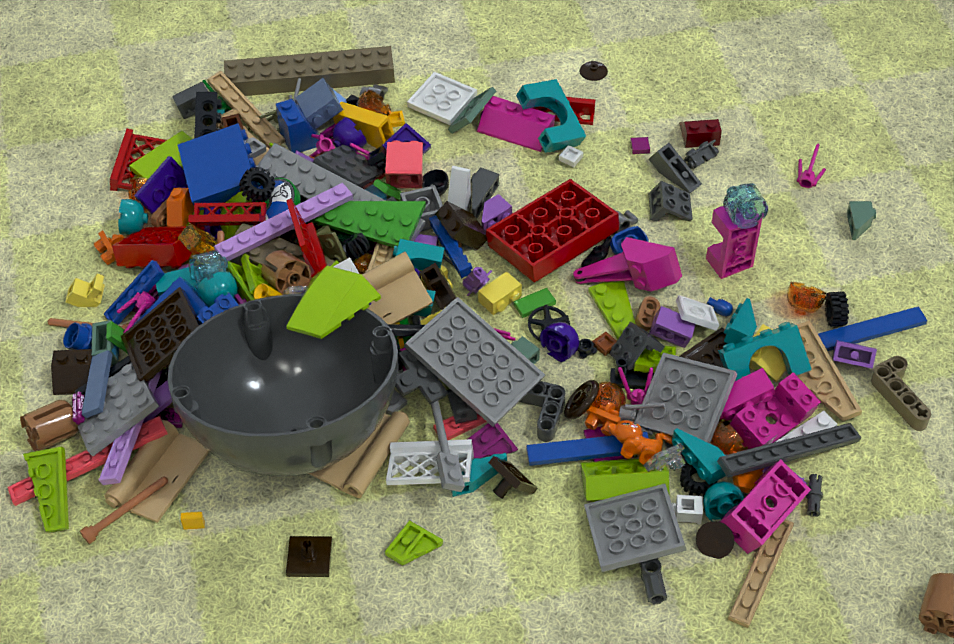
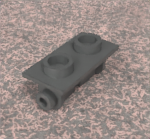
(705, 150)

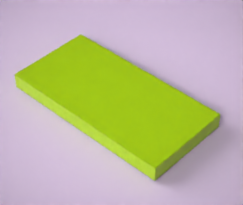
(151, 161)

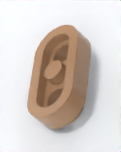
(159, 217)
(646, 315)

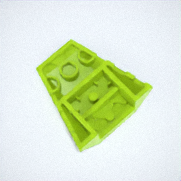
(329, 300)

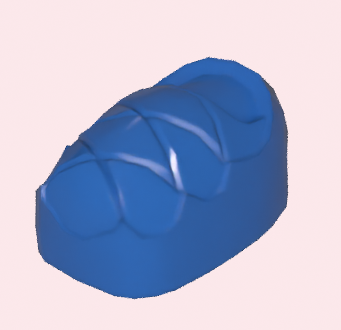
(631, 232)

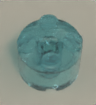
(745, 205)
(205, 265)

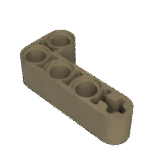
(889, 383)

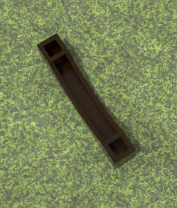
(436, 281)

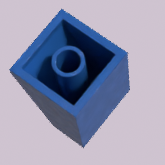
(295, 127)

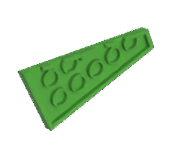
(377, 220)

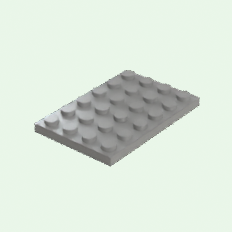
(474, 361)

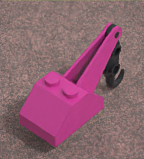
(646, 263)

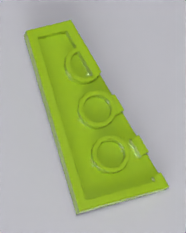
(613, 304)
(49, 478)

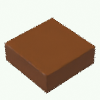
(604, 343)

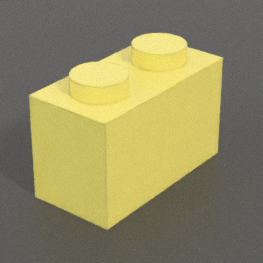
(500, 293)

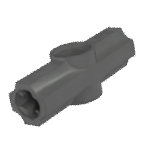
(653, 581)

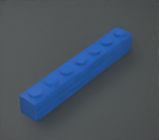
(451, 247)

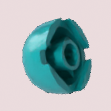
(132, 217)
(220, 284)
(720, 499)

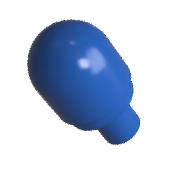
(721, 307)

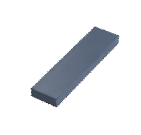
(97, 384)

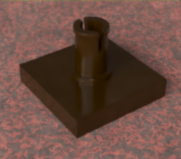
(512, 477)
(309, 556)

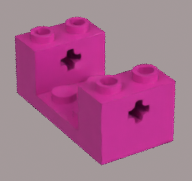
(738, 245)
(788, 408)
(753, 519)

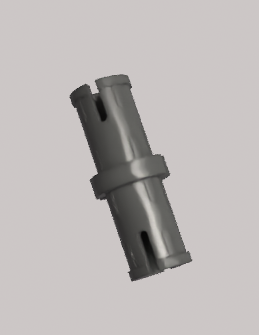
(815, 495)

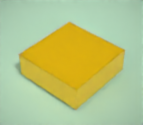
(397, 118)
(192, 520)

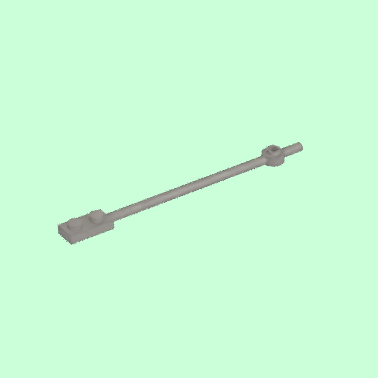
(447, 464)

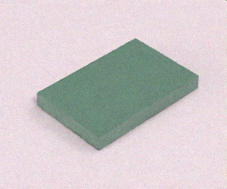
(472, 110)

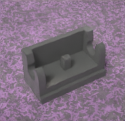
(461, 410)

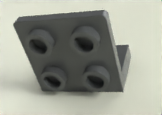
(186, 99)
(669, 199)
(632, 344)

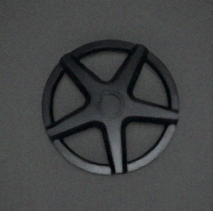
(548, 320)

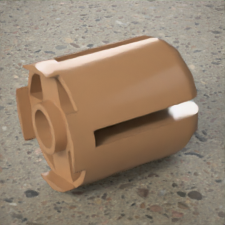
(287, 266)
(49, 425)

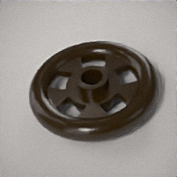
(581, 399)

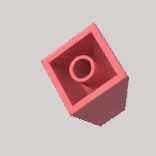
(404, 164)

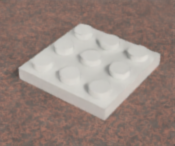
(442, 98)

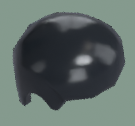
(438, 178)

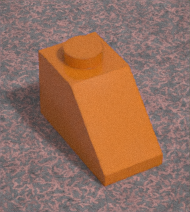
(179, 207)

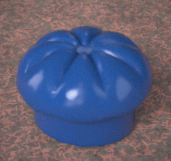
(78, 336)

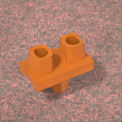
(106, 243)
(603, 415)

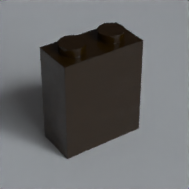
(461, 225)

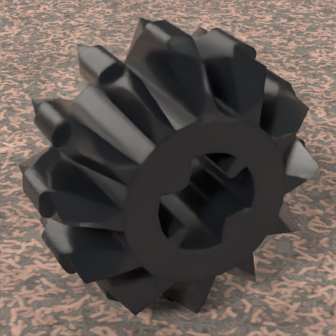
(355, 246)

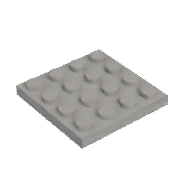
(691, 394)
(124, 406)
(634, 527)

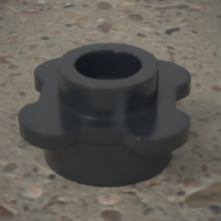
(586, 343)

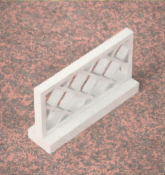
(425, 451)

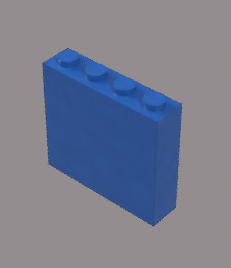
(216, 164)

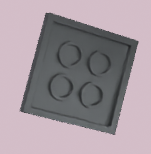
(349, 165)

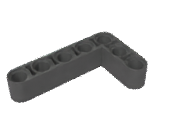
(552, 400)

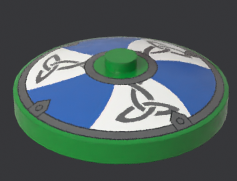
(277, 203)

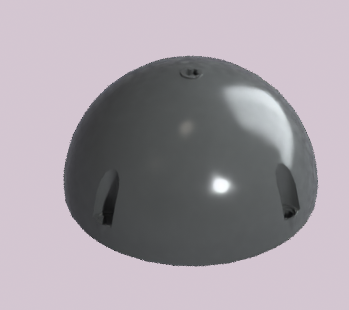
(281, 396)

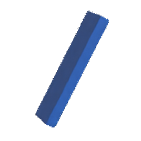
(143, 282)

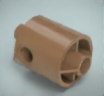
(938, 605)

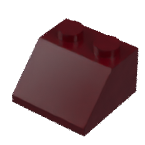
(697, 132)

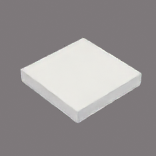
(697, 312)

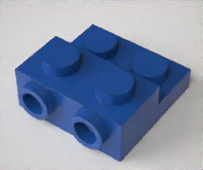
(220, 304)

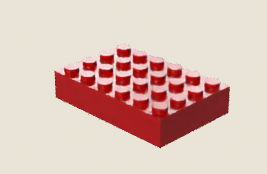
(552, 230)

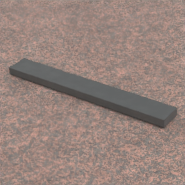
(788, 449)

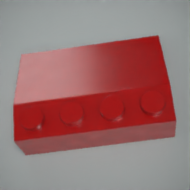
(152, 244)

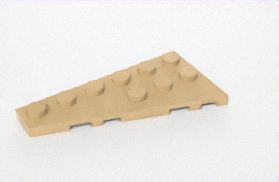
(825, 378)

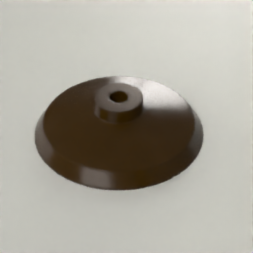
(593, 71)
(715, 539)

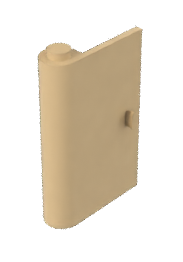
(399, 289)
(168, 456)
(359, 468)

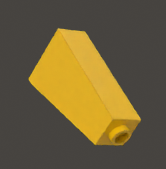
(373, 125)

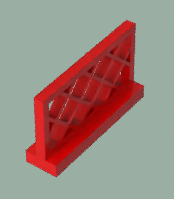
(124, 158)
(308, 240)

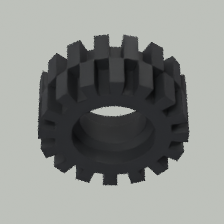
(260, 177)
(836, 309)
(691, 485)

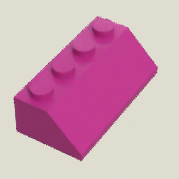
(513, 123)

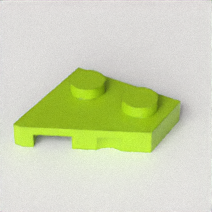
(412, 543)

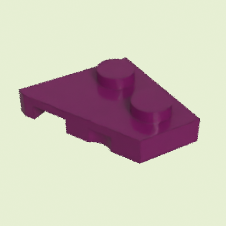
(491, 441)

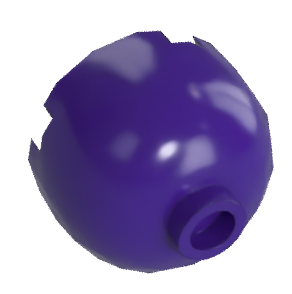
(345, 133)
(560, 340)

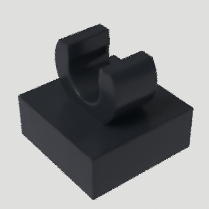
(378, 156)

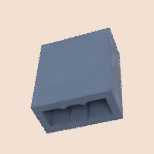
(319, 103)

